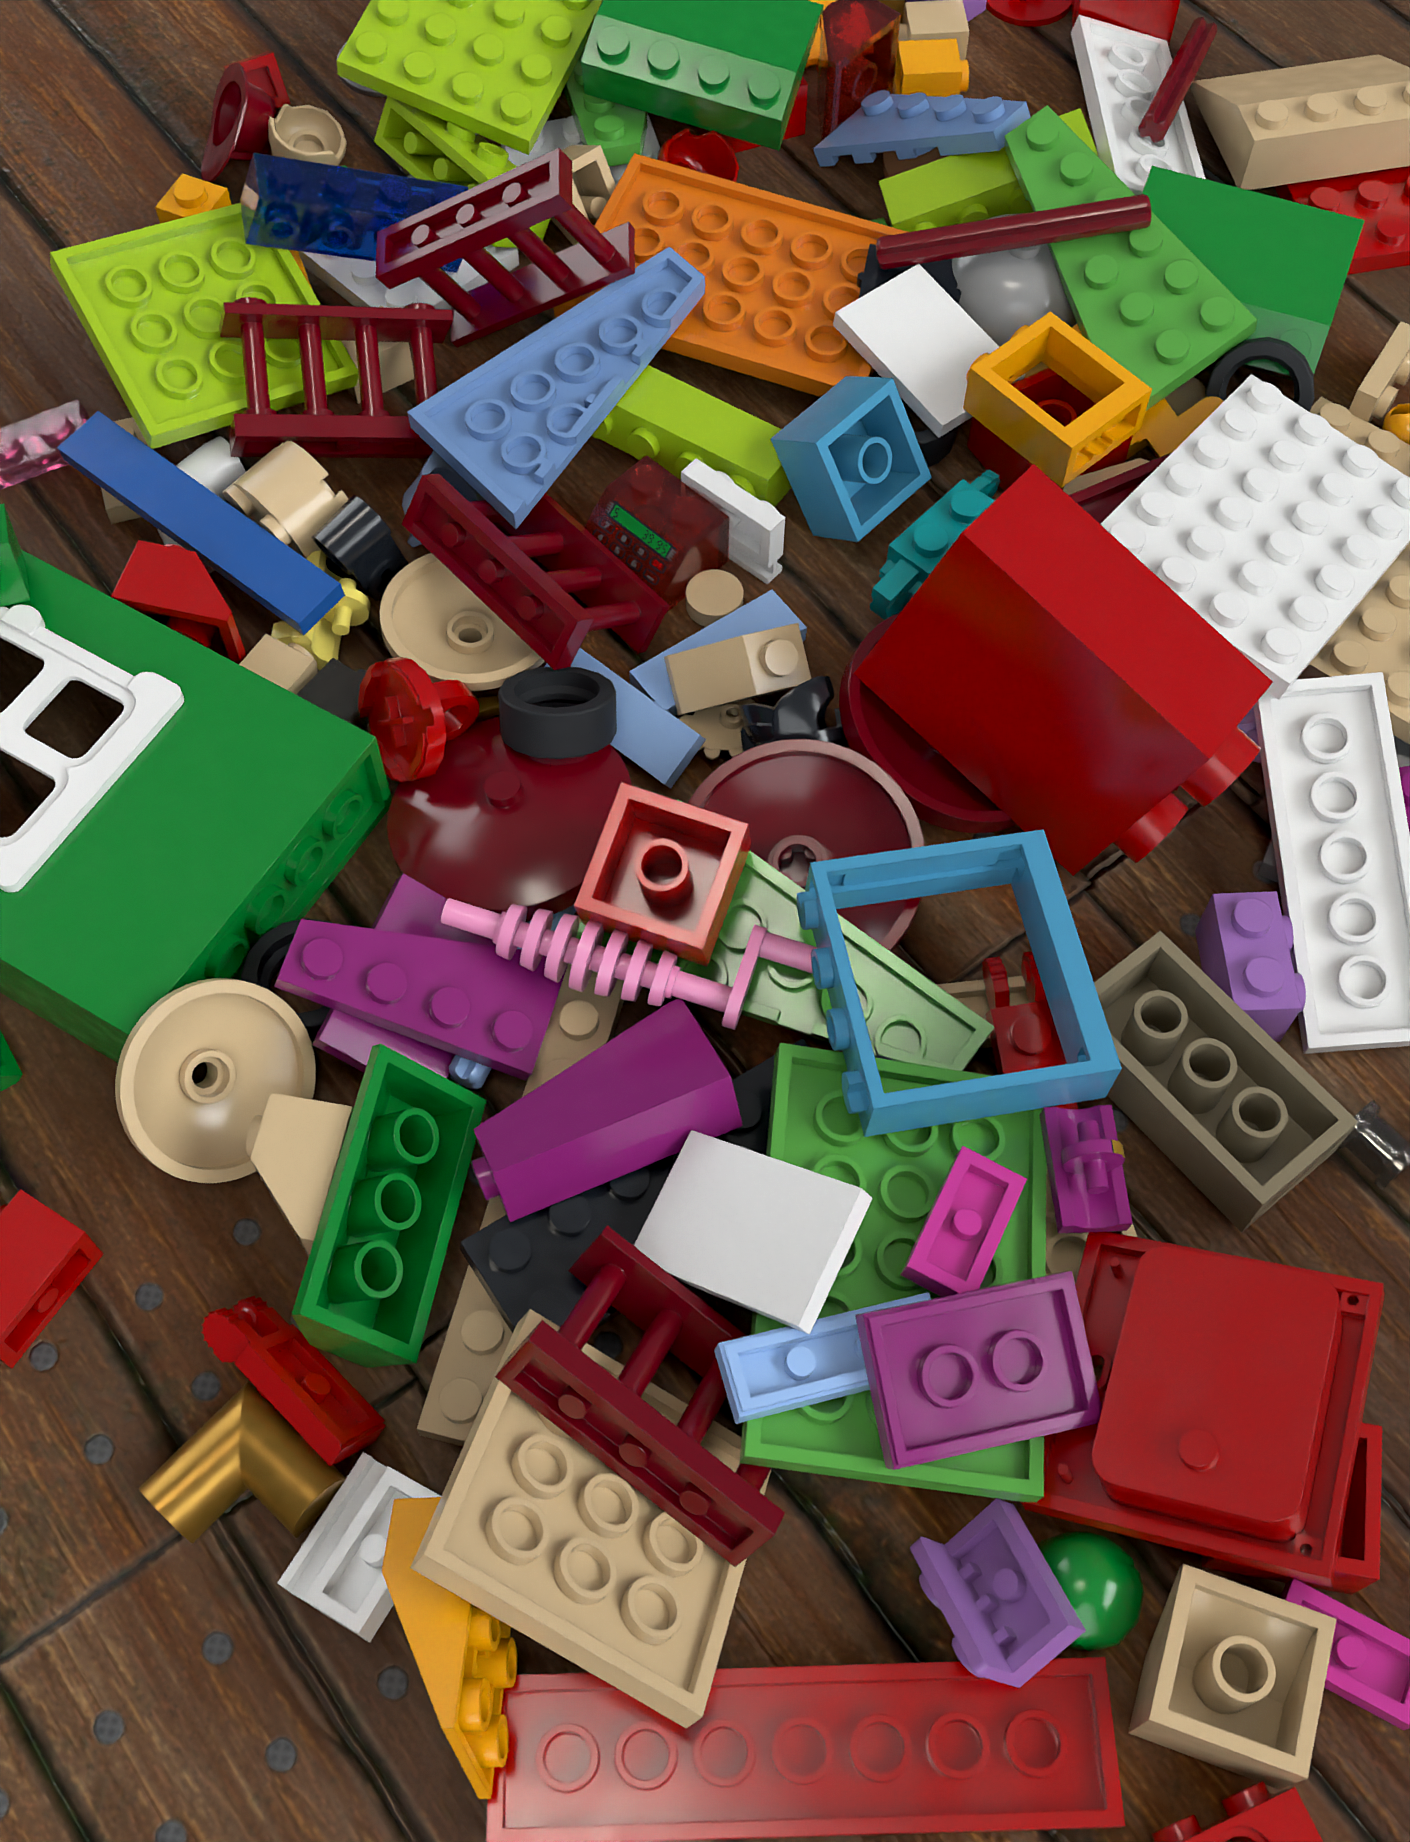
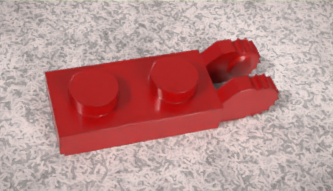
(1023, 1032)
(293, 1378)

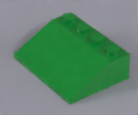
(704, 61)
(1267, 251)

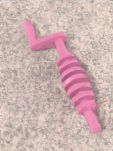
(612, 963)

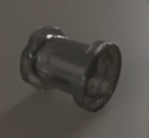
(1378, 1145)

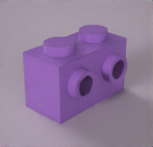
(1247, 954)

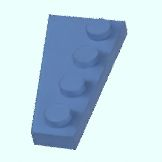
(919, 124)

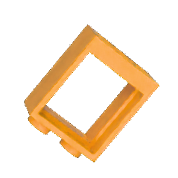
(1031, 431)

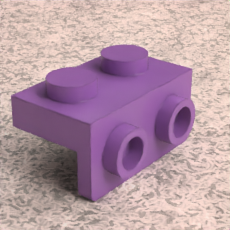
(998, 1596)

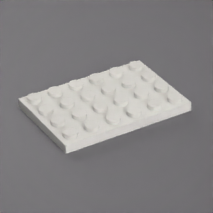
(1268, 526)

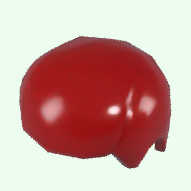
(701, 153)

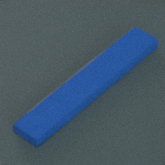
(202, 522)

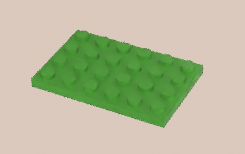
(903, 1177)

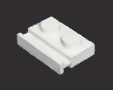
(754, 524)
(344, 1553)

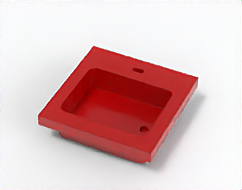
(1221, 1402)

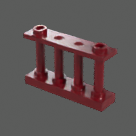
(499, 211)
(317, 429)
(517, 589)
(622, 1428)

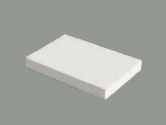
(921, 341)
(753, 1229)

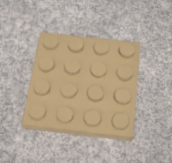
(580, 1554)

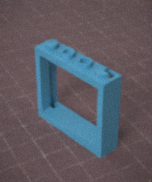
(944, 868)

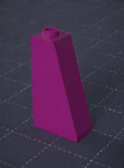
(607, 1114)

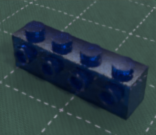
(330, 206)

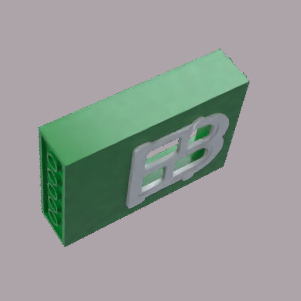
(178, 829)

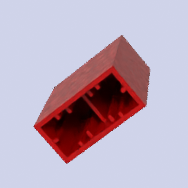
(1067, 678)

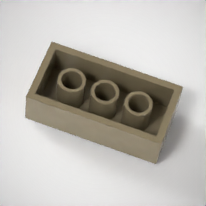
(1213, 1084)

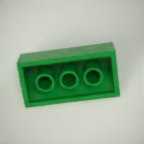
(388, 1213)

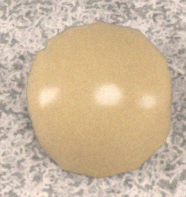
(307, 135)

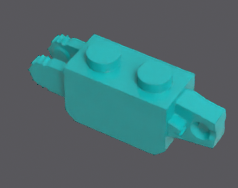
(927, 540)

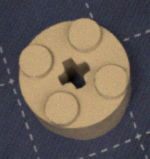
(287, 496)

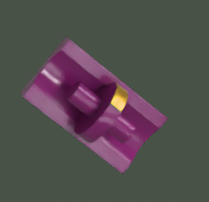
(1085, 1169)

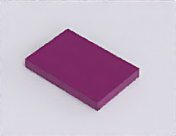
(408, 910)
(978, 1369)

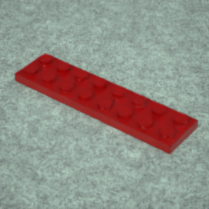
(810, 1756)

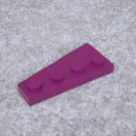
(426, 989)

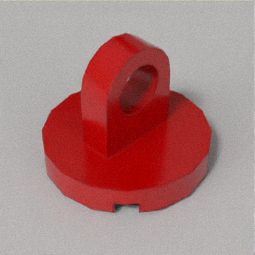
(411, 718)

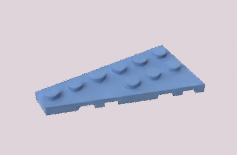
(539, 401)

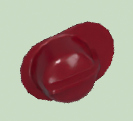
(237, 122)

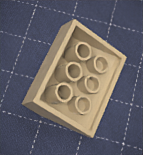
(1309, 120)

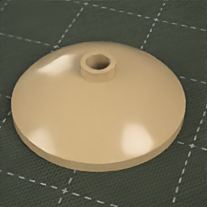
(449, 629)
(250, 1049)

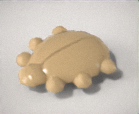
(719, 727)

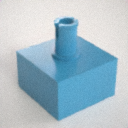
(852, 457)

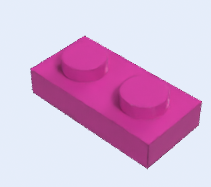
(964, 1225)
(1365, 1660)

